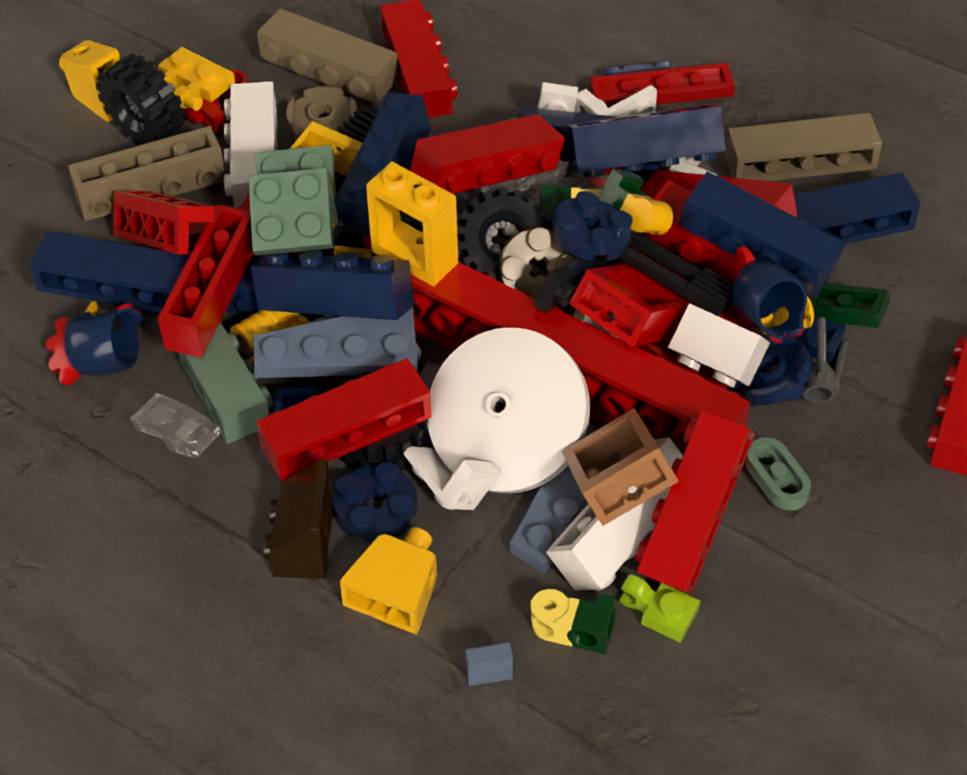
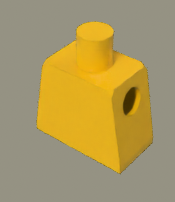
(82, 67)
(393, 580)

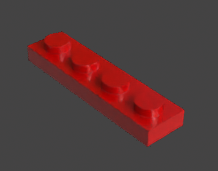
(672, 84)

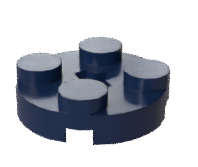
(609, 227)
(786, 380)
(372, 482)

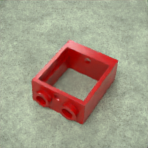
(641, 306)

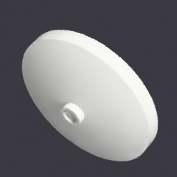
(542, 413)

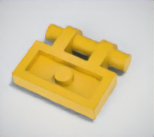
(195, 77)

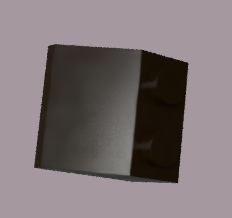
(301, 524)

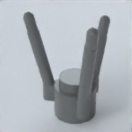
(824, 381)

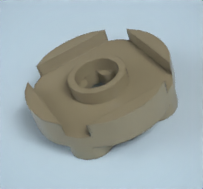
(319, 101)
(518, 252)

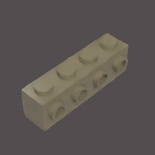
(328, 55)
(803, 148)
(161, 166)

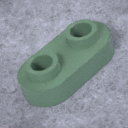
(780, 476)

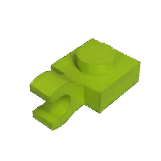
(664, 611)

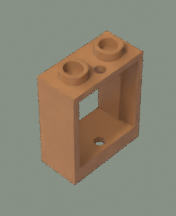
(607, 480)

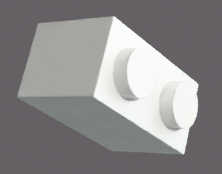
(719, 346)

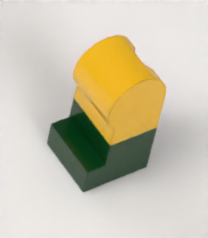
(624, 194)

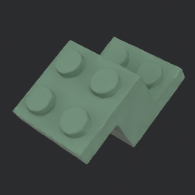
(293, 200)

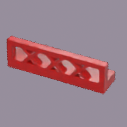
(159, 209)

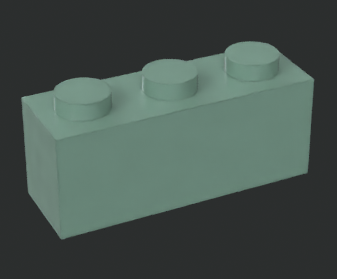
(228, 386)

